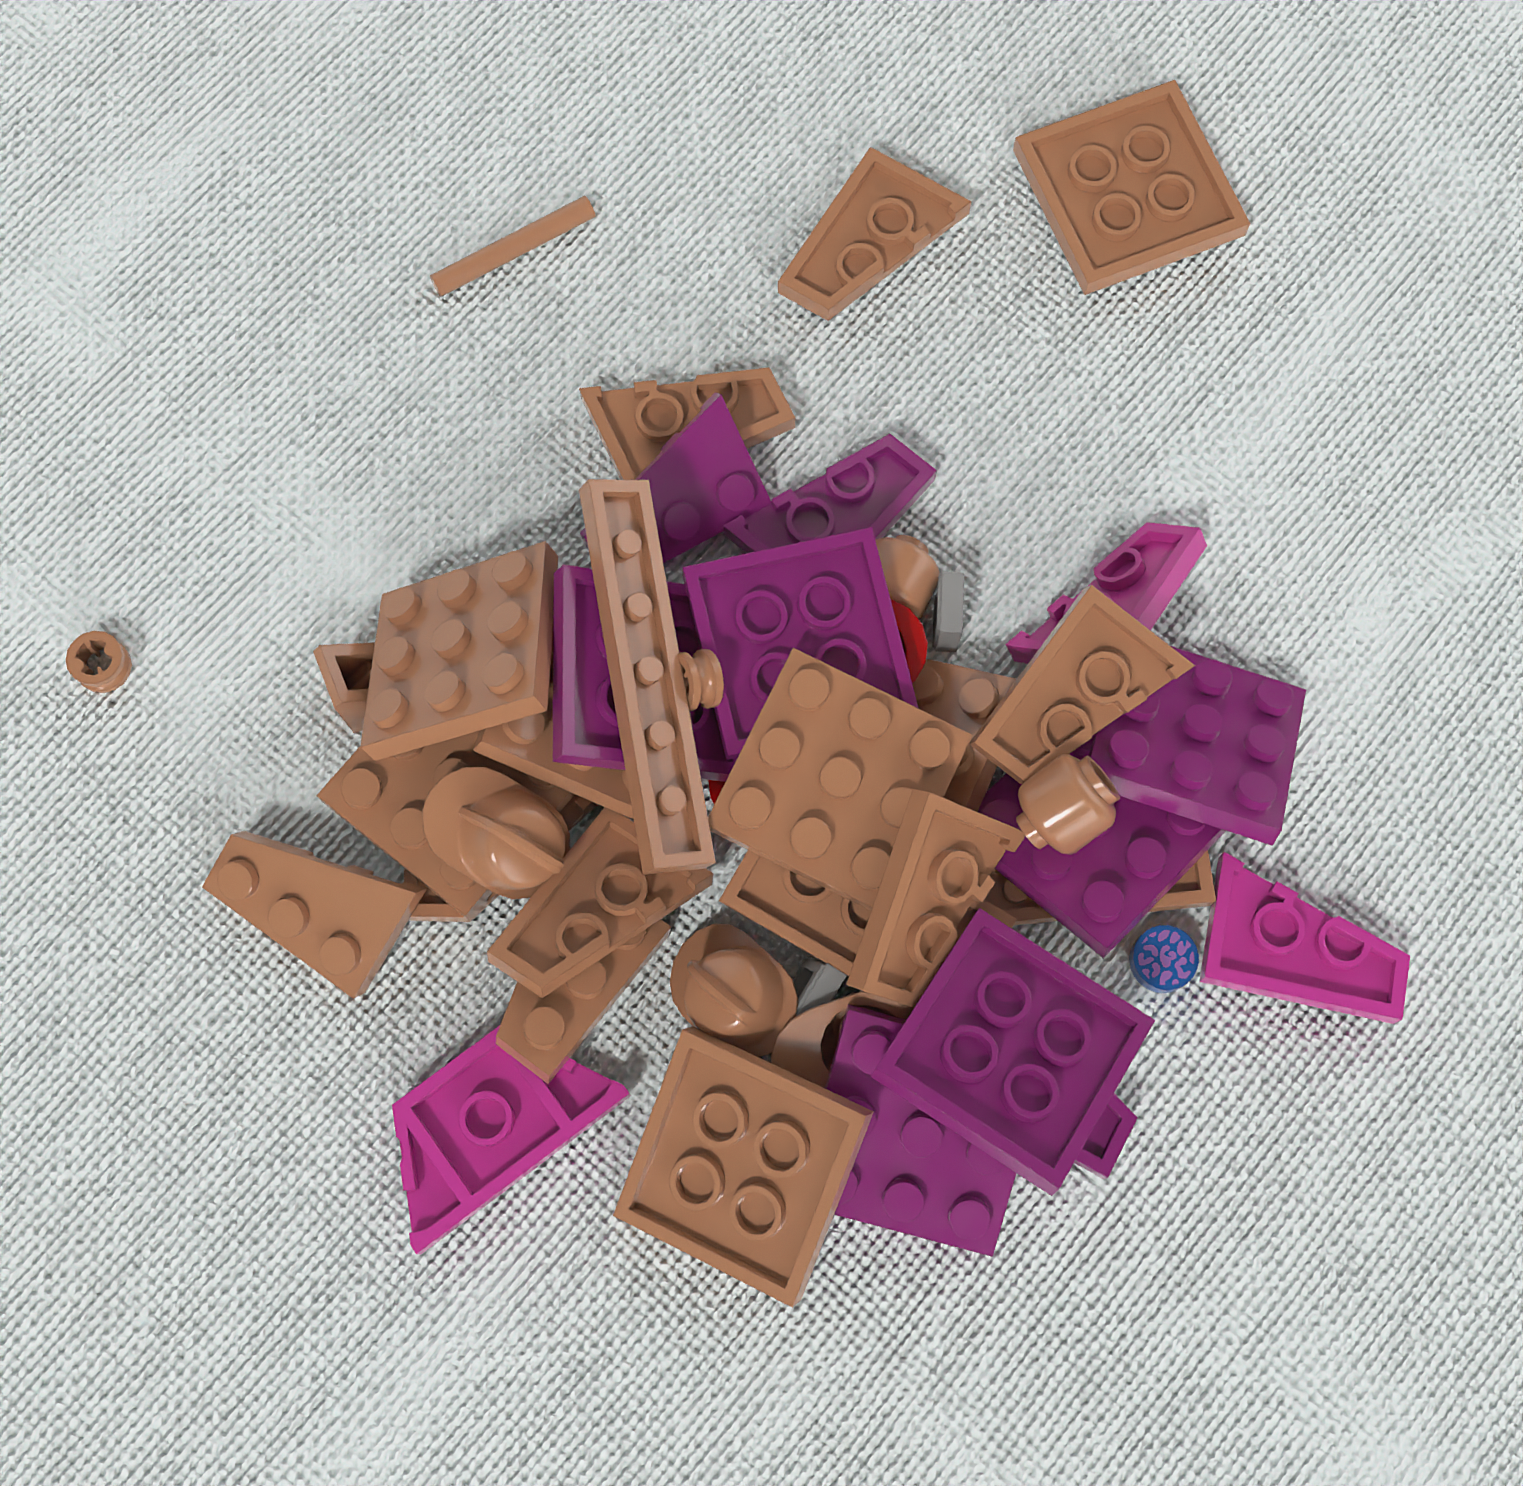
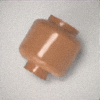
(908, 572)
(1067, 804)

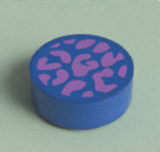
(1164, 959)

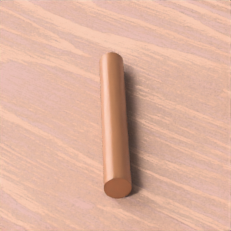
(512, 246)

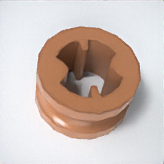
(92, 643)
(702, 679)

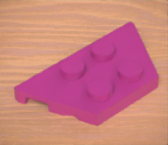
(484, 1129)

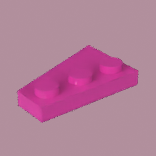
(1135, 576)
(1290, 951)

